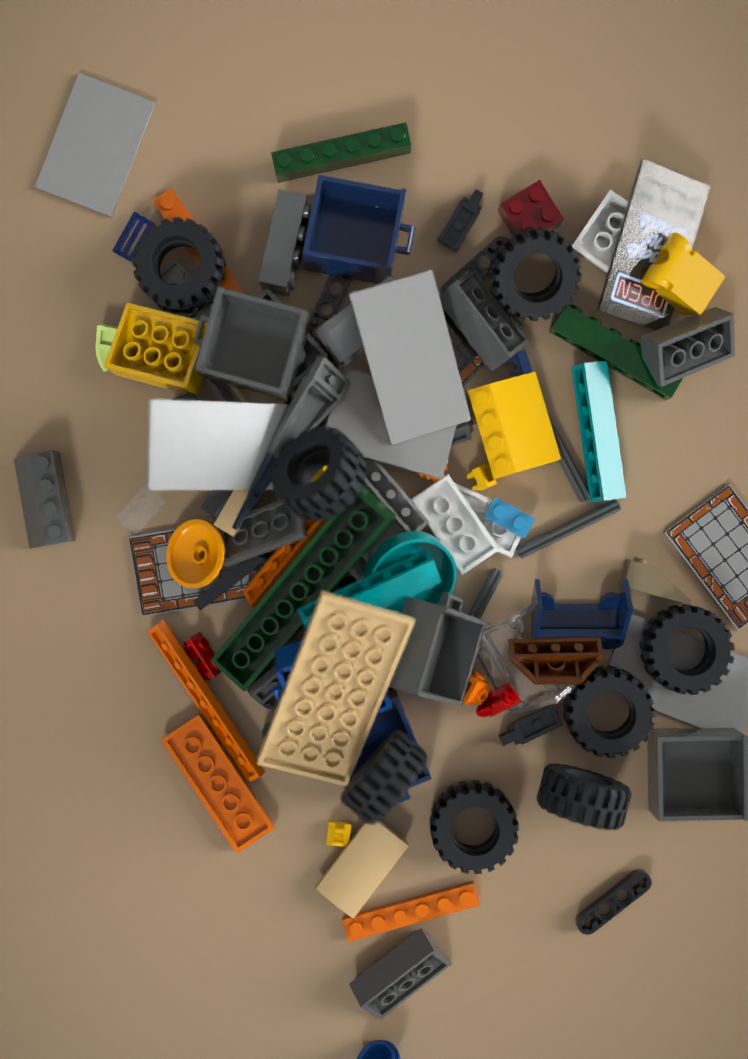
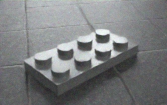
(263, 532)

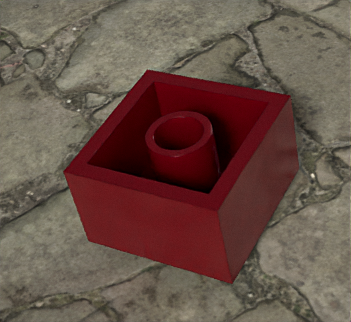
(530, 208)

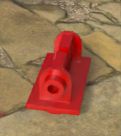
(199, 647)
(498, 701)

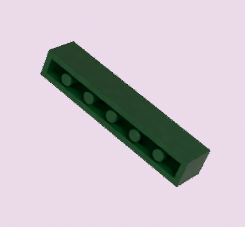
(341, 152)
(609, 346)

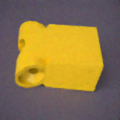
(683, 276)

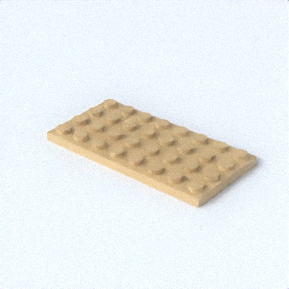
(335, 689)

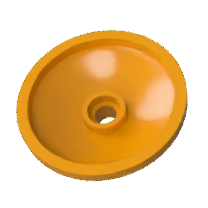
(186, 553)

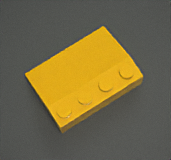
(156, 349)
(514, 425)

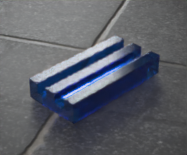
(127, 230)

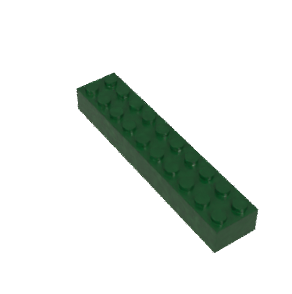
(316, 569)

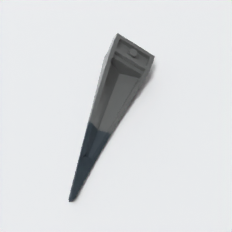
(312, 402)

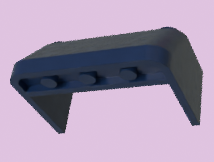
(603, 620)

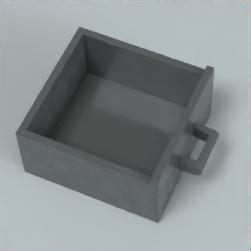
(252, 343)
(438, 650)
(697, 774)

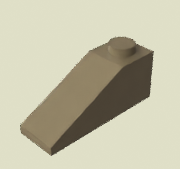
(650, 581)

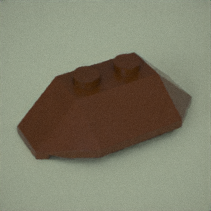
(556, 659)

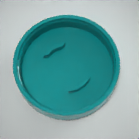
(410, 543)

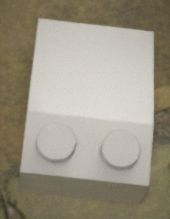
(601, 232)

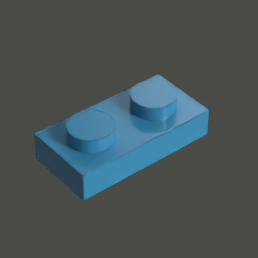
(509, 517)

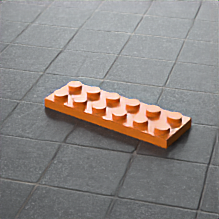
(218, 783)

